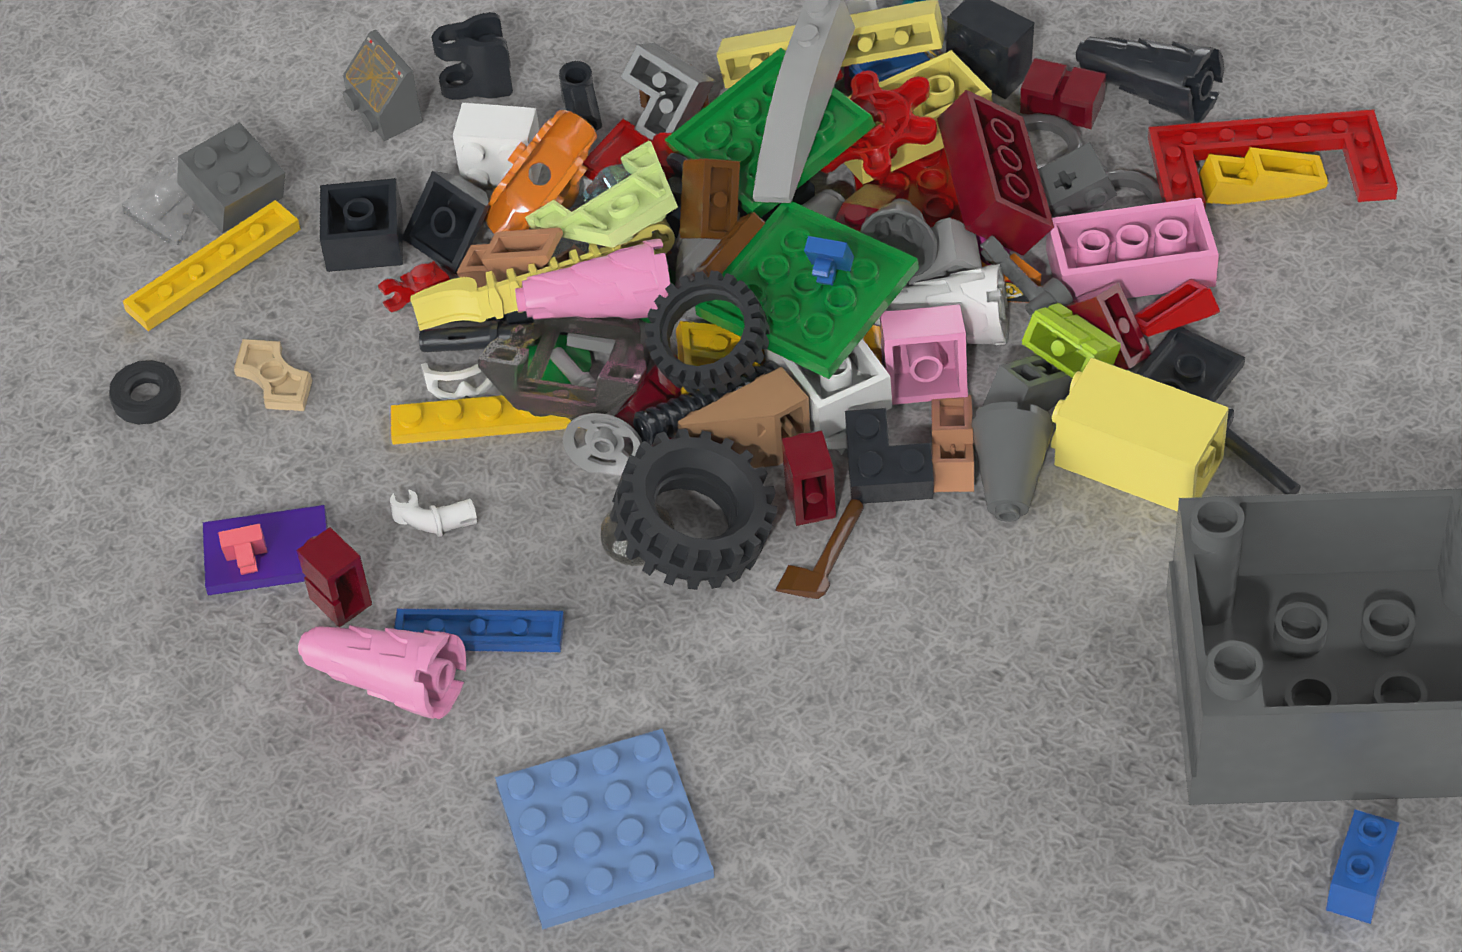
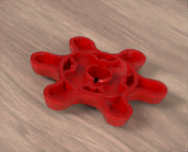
(898, 125)

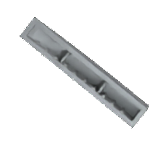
(801, 96)

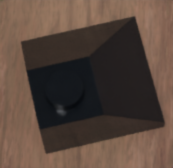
(447, 219)

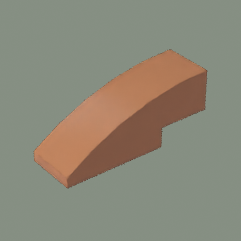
(508, 251)
(952, 444)

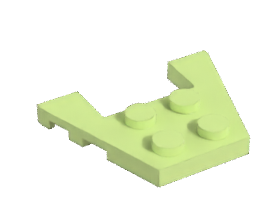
(620, 210)

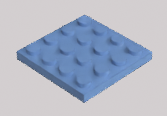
(603, 828)

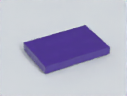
(283, 535)

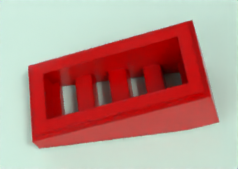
(1177, 308)

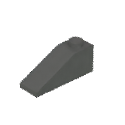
(1029, 382)

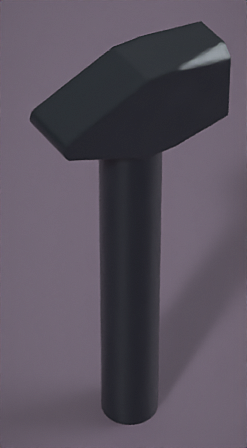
(1258, 461)

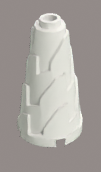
(980, 296)

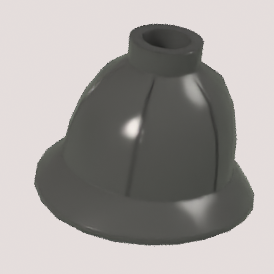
(905, 229)

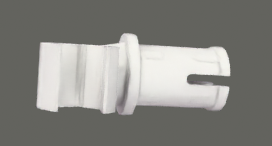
(433, 519)

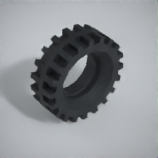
(711, 471)

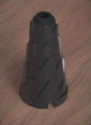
(1167, 75)

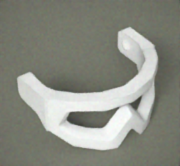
(464, 388)

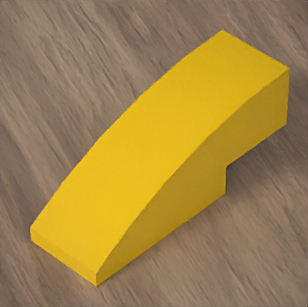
(1261, 176)

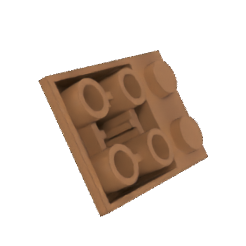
(755, 417)

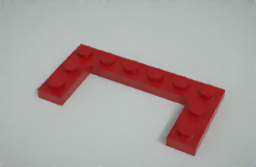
(1355, 132)

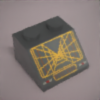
(381, 88)

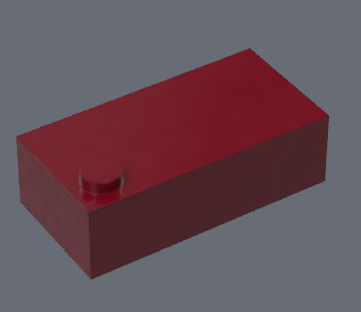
(994, 173)

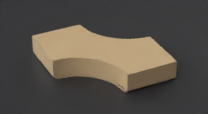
(282, 384)

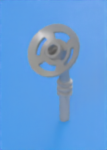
(604, 432)

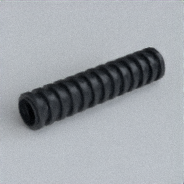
(666, 415)

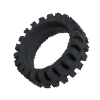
(686, 297)

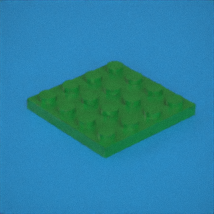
(736, 123)
(807, 319)

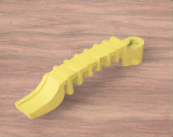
(463, 300)

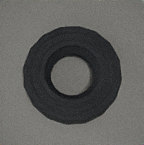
(150, 410)

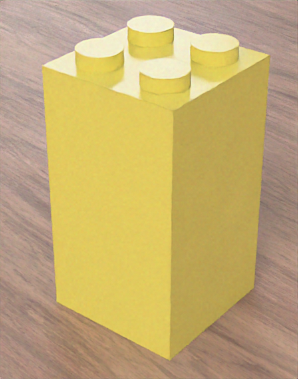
(1138, 434)

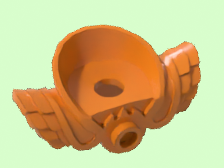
(559, 145)

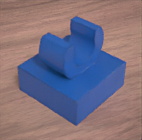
(827, 257)

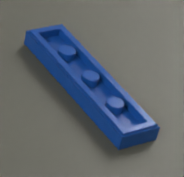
(490, 628)

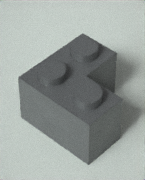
(674, 88)

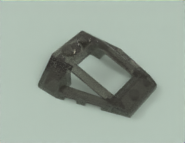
(507, 367)

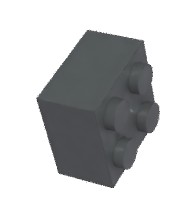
(230, 177)

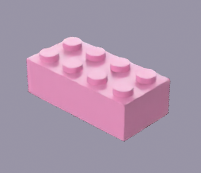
(1139, 246)

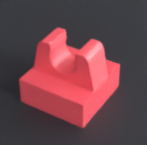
(243, 546)

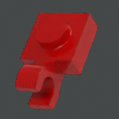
(418, 279)

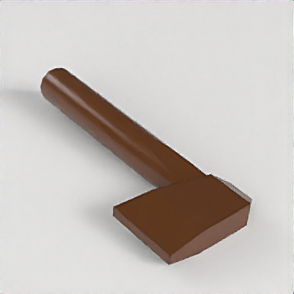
(814, 583)

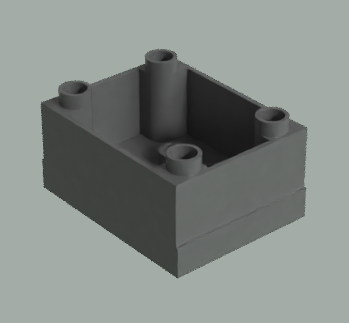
(1319, 645)

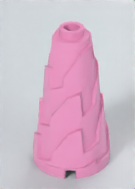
(602, 287)
(391, 664)

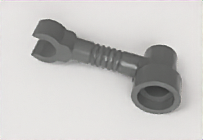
(1039, 297)

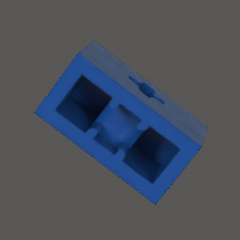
(1362, 866)

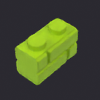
(1068, 339)

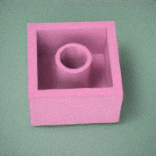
(924, 353)

